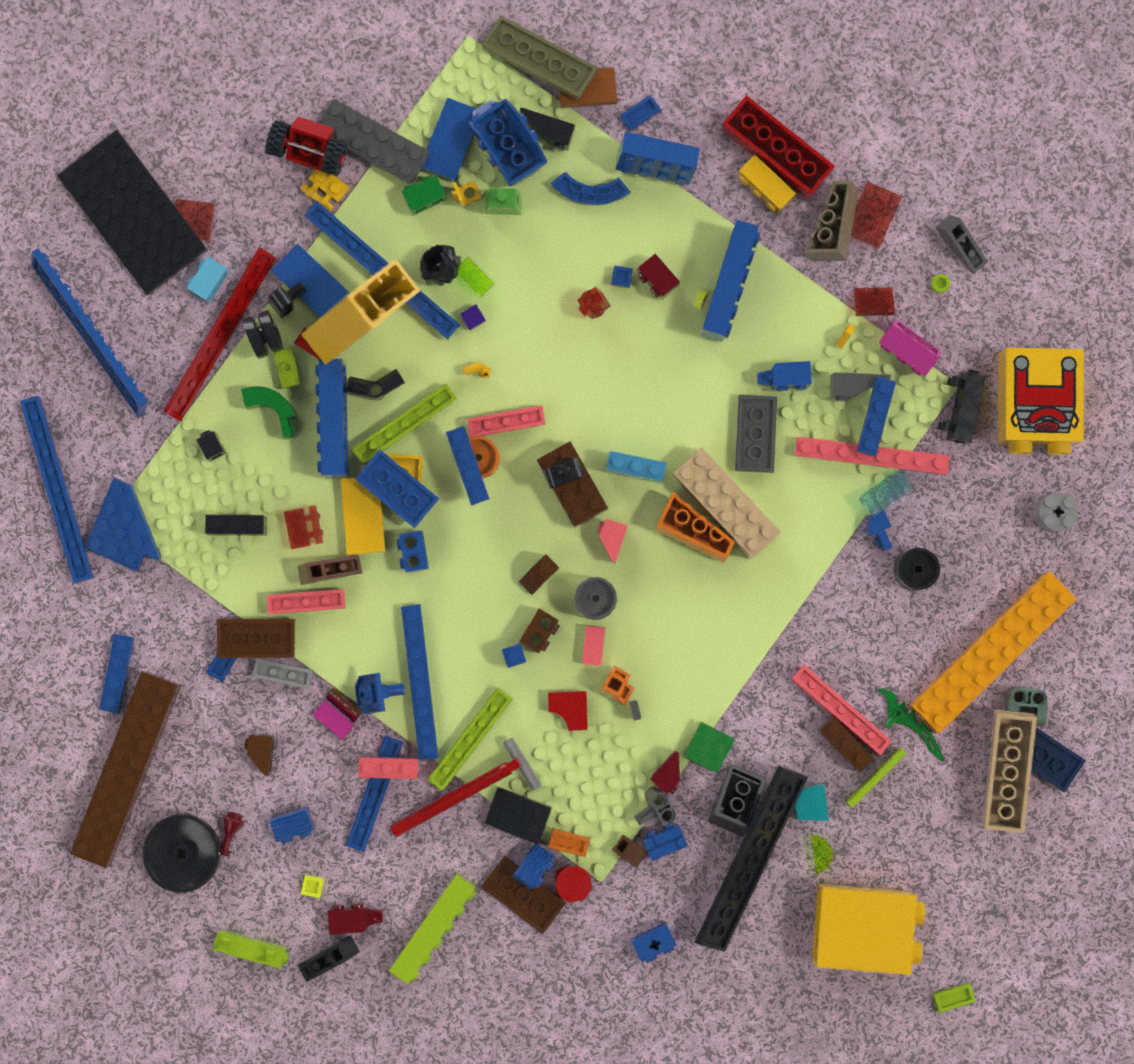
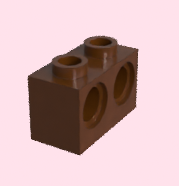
(535, 629)

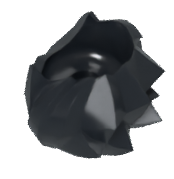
(440, 265)

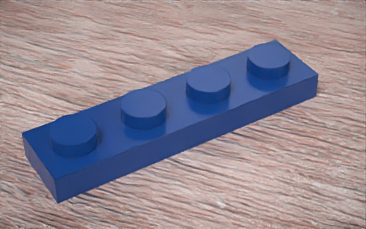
(876, 416)
(467, 465)
(116, 673)

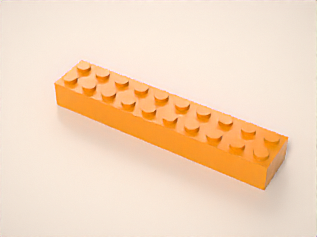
(992, 652)

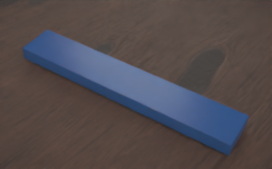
(372, 799)

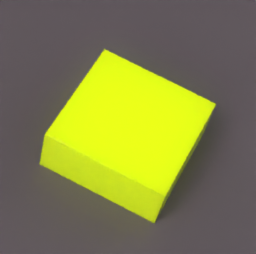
(312, 886)

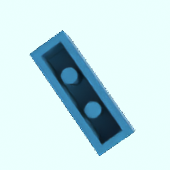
(636, 467)

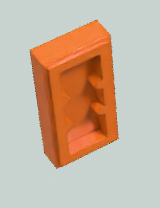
(568, 842)

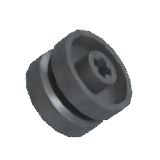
(607, 598)

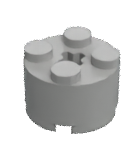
(1061, 503)

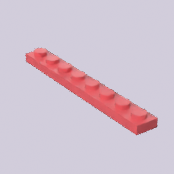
(885, 457)

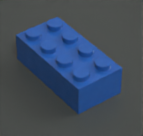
(657, 158)

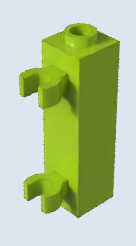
(251, 949)

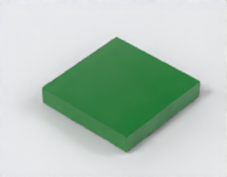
(709, 747)

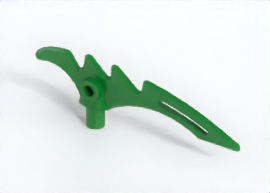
(898, 714)

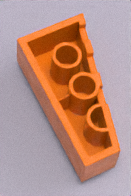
(692, 529)

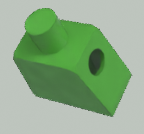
(503, 201)

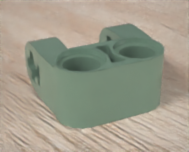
(1026, 699)

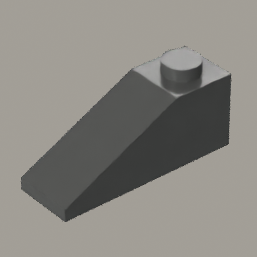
(961, 242)
(847, 385)

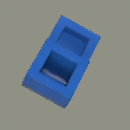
(877, 526)

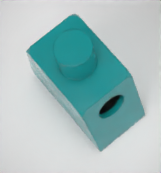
(812, 804)

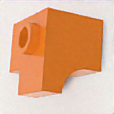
(617, 686)

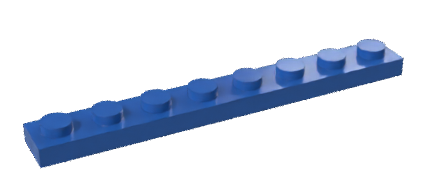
(419, 682)

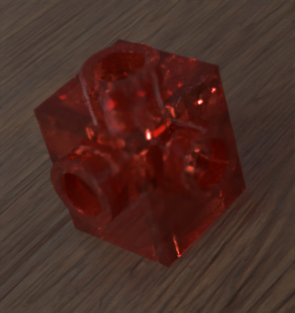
(593, 303)

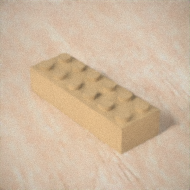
(726, 503)
(1009, 771)

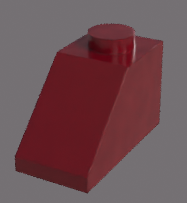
(668, 774)

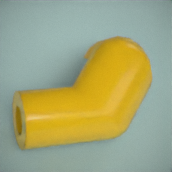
(478, 368)

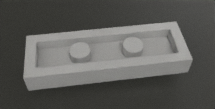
(282, 673)

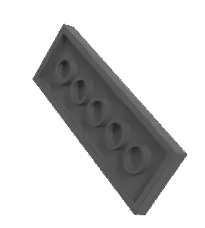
(375, 142)

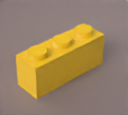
(766, 184)

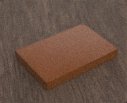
(599, 92)

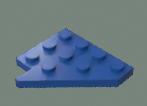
(122, 528)

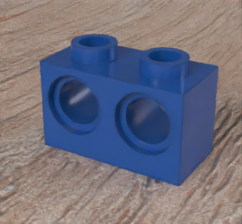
(418, 551)

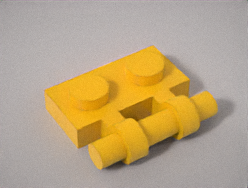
(327, 183)

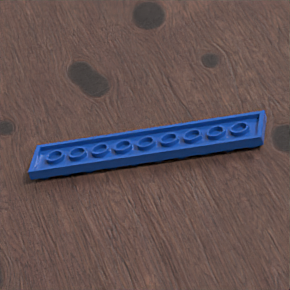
(92, 337)

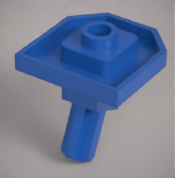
(371, 693)

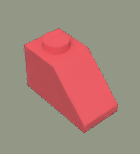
(612, 536)

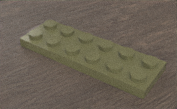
(539, 57)

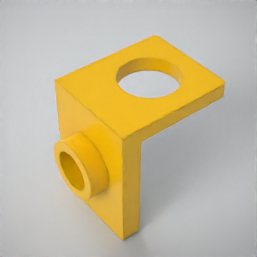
(458, 193)

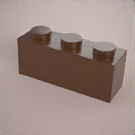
(845, 744)

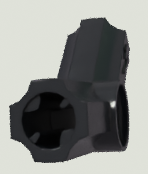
(364, 387)

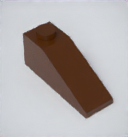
(329, 569)

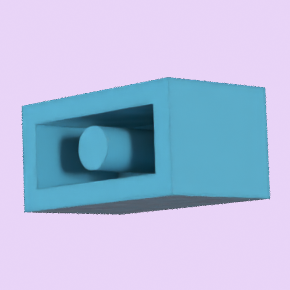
(207, 279)

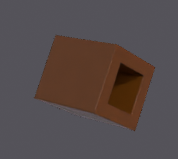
(629, 850)

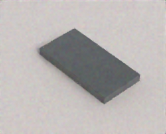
(756, 433)

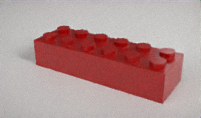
(777, 147)

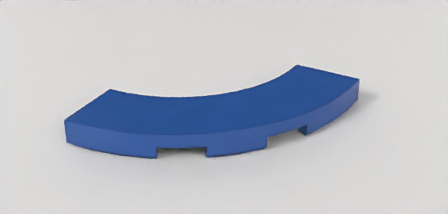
(587, 194)

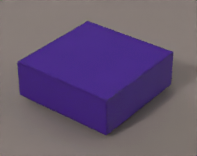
(473, 317)

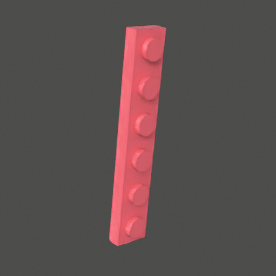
(841, 710)

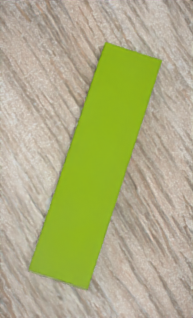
(875, 777)

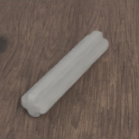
(525, 769)

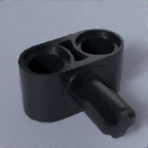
(283, 301)
(563, 473)

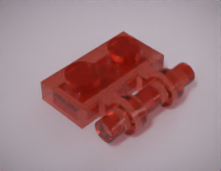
(297, 527)

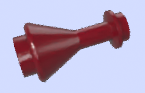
(232, 823)

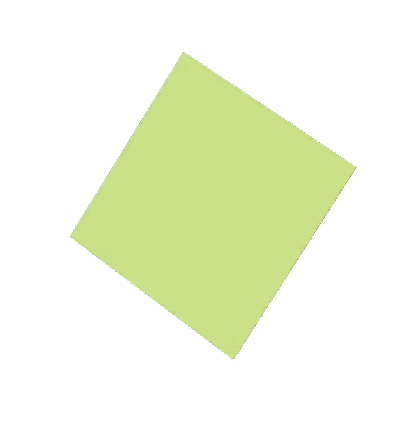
(609, 383)

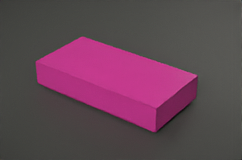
(333, 719)

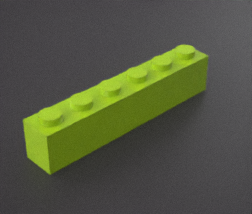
(432, 928)

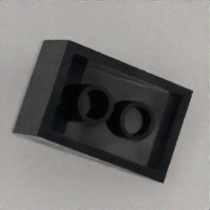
(737, 800)
(518, 815)

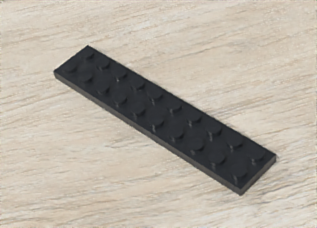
(751, 859)

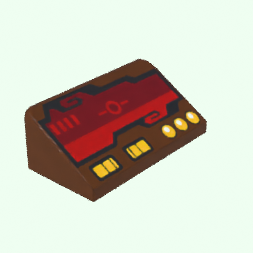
(344, 705)

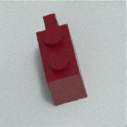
(352, 919)

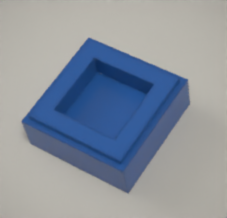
(621, 276)

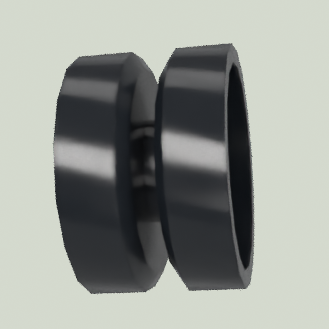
(263, 334)
(905, 569)

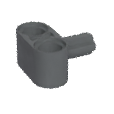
(656, 807)

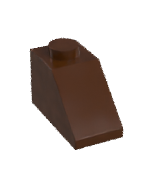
(539, 574)
(260, 751)

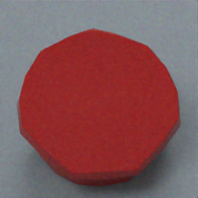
(573, 883)

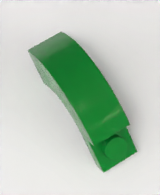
(265, 397)

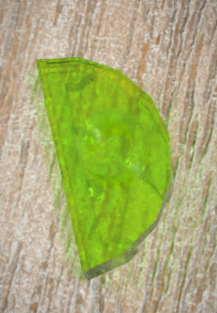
(822, 853)

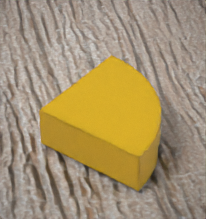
(845, 336)

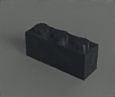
(236, 525)

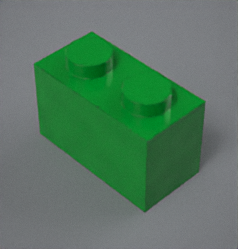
(424, 194)

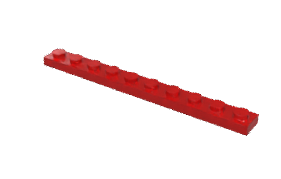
(219, 334)

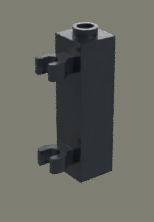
(965, 408)

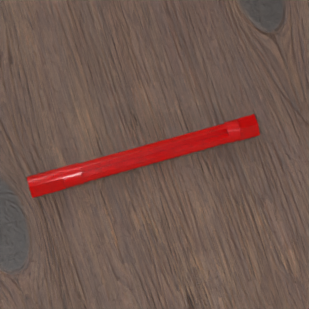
(454, 797)

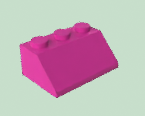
(909, 348)

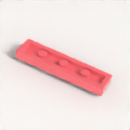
(506, 421)
(306, 601)

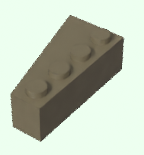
(835, 224)

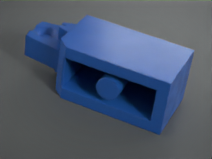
(787, 376)

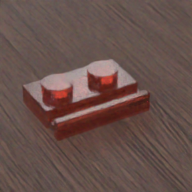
(874, 301)

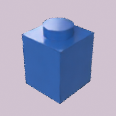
(514, 655)

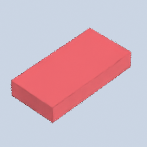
(593, 645)

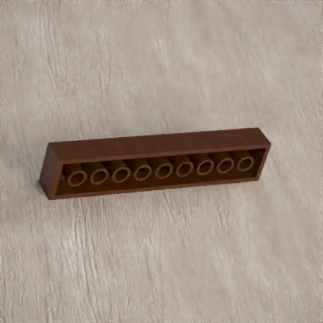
(125, 769)

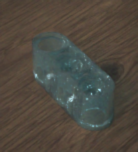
(886, 493)

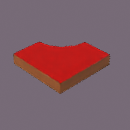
(571, 707)

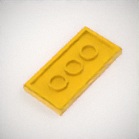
(362, 519)

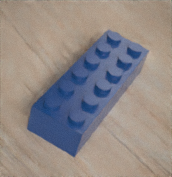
(732, 274)
(333, 419)

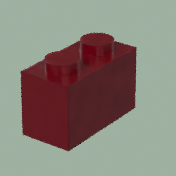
(657, 277)

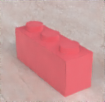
(388, 767)

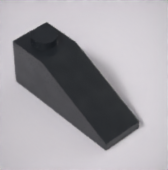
(552, 130)
(329, 958)

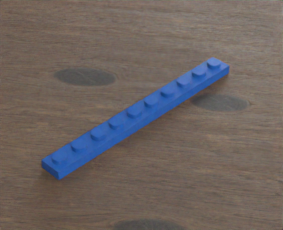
(374, 263)
(57, 489)

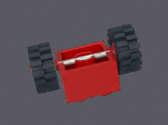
(307, 145)

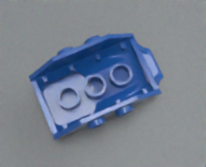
(507, 141)

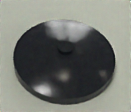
(181, 853)

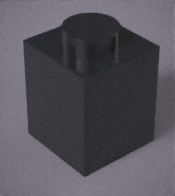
(211, 445)

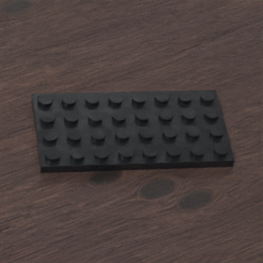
(132, 212)

